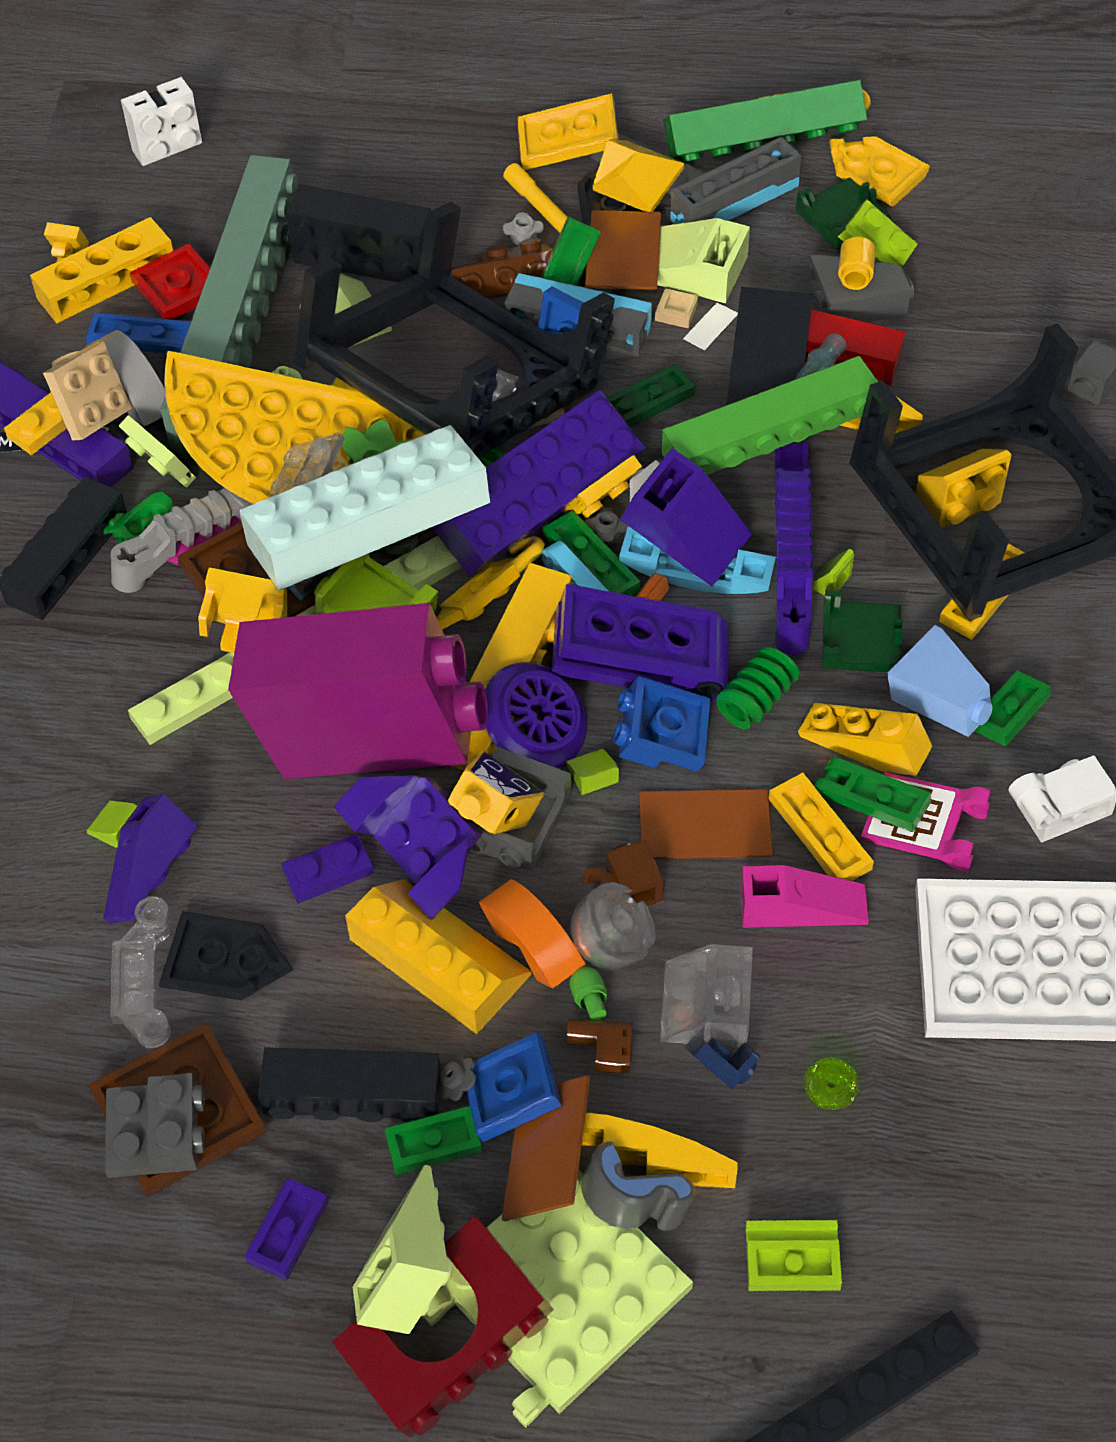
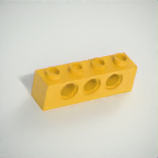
(98, 270)

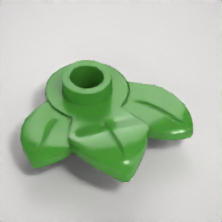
(373, 441)

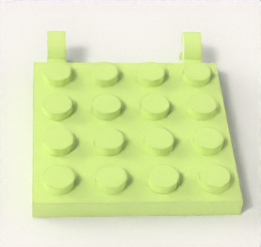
(604, 1294)

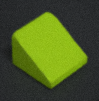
(834, 573)
(593, 771)
(110, 821)

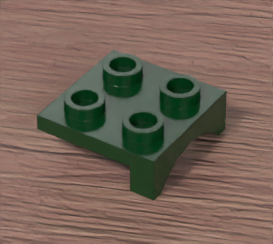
(834, 207)
(860, 634)

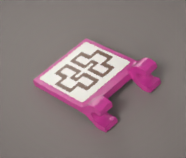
(938, 825)

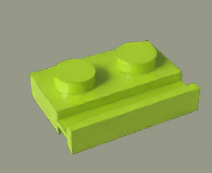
(891, 243)
(793, 1255)

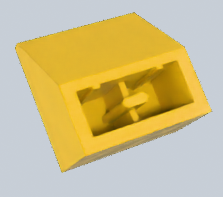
(964, 486)

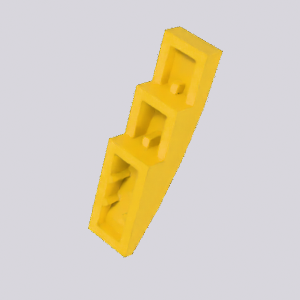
(660, 1151)

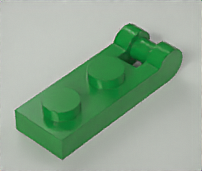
(873, 794)

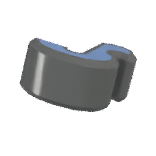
(633, 1199)

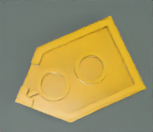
(880, 164)

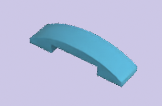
(744, 575)

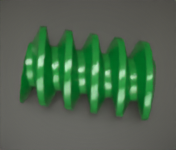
(757, 687)

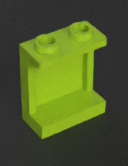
(368, 585)

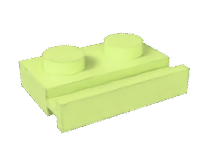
(161, 458)

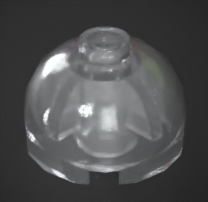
(612, 927)

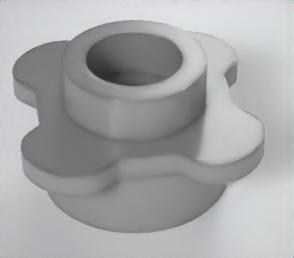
(522, 228)

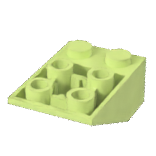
(702, 257)
(405, 1263)

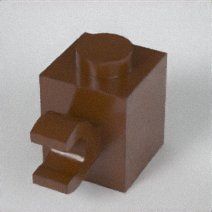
(633, 867)

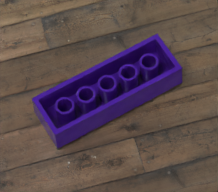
(540, 481)

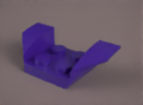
(417, 830)

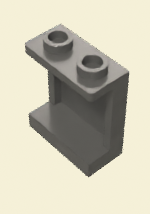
(524, 845)

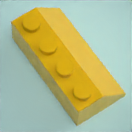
(435, 956)

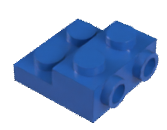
(662, 725)

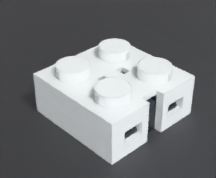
(161, 121)

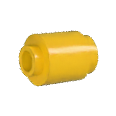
(856, 262)

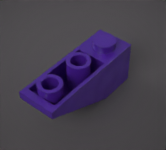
(144, 851)

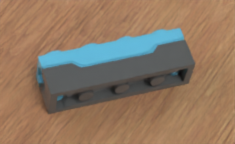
(738, 184)
(630, 316)

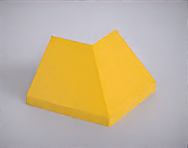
(635, 174)

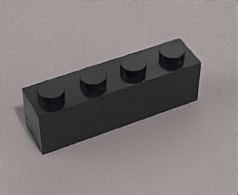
(61, 548)
(349, 1084)

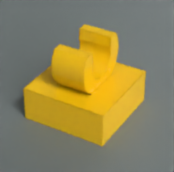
(65, 239)

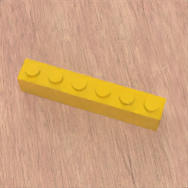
(520, 636)

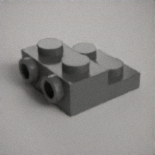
(154, 1127)

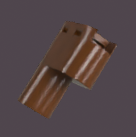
(611, 1040)

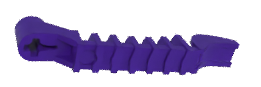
(793, 549)

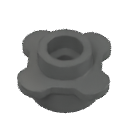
(607, 525)

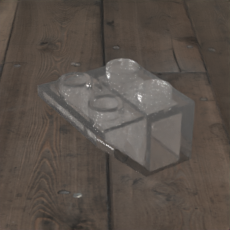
(708, 995)

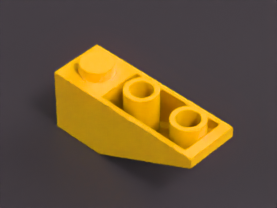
(871, 736)

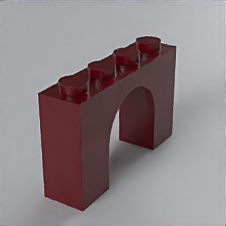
(507, 1311)

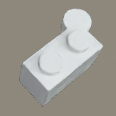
(1064, 798)

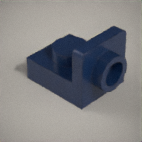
(715, 1056)

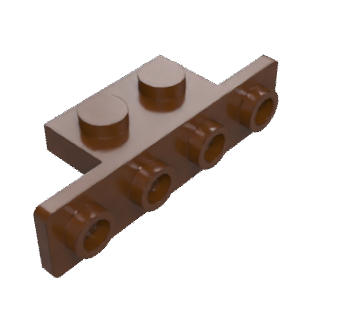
(501, 265)

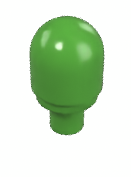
(589, 991)

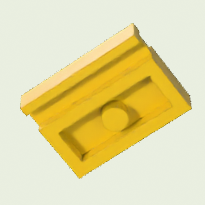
(612, 483)

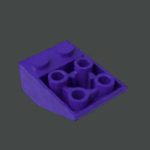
(687, 518)

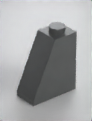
(882, 298)

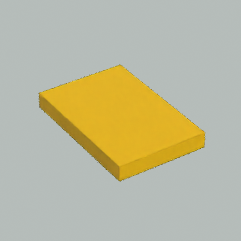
(567, 131)

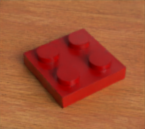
(172, 281)

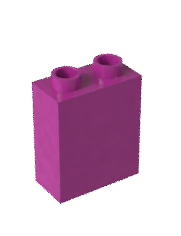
(357, 691)

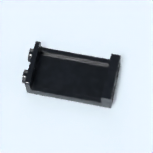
(768, 340)

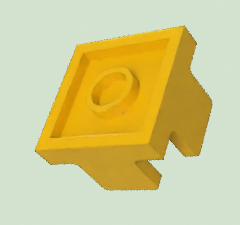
(237, 599)

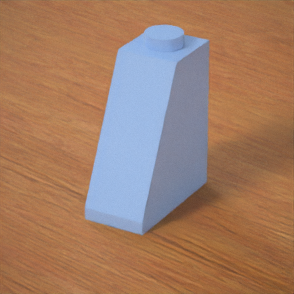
(941, 684)

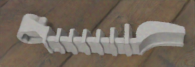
(139, 557)

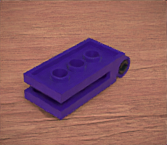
(625, 636)

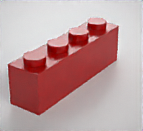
(876, 345)

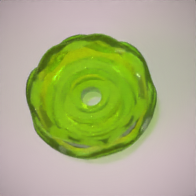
(831, 1071)

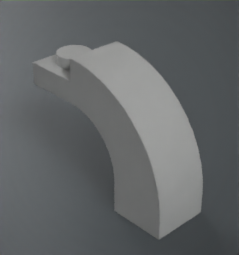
(137, 377)

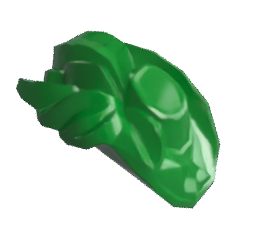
(136, 520)

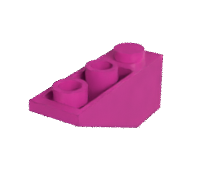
(799, 898)

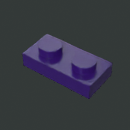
(327, 868)
(286, 1229)

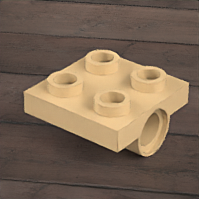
(87, 390)

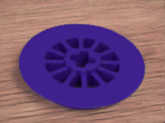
(506, 732)

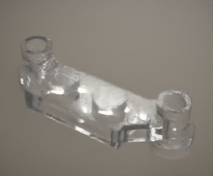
(136, 975)

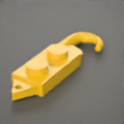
(489, 584)

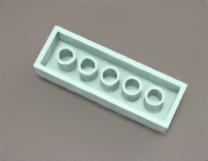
(365, 506)

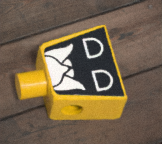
(491, 793)

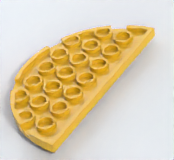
(247, 419)

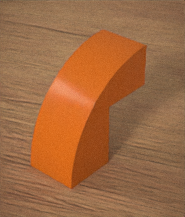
(529, 925)

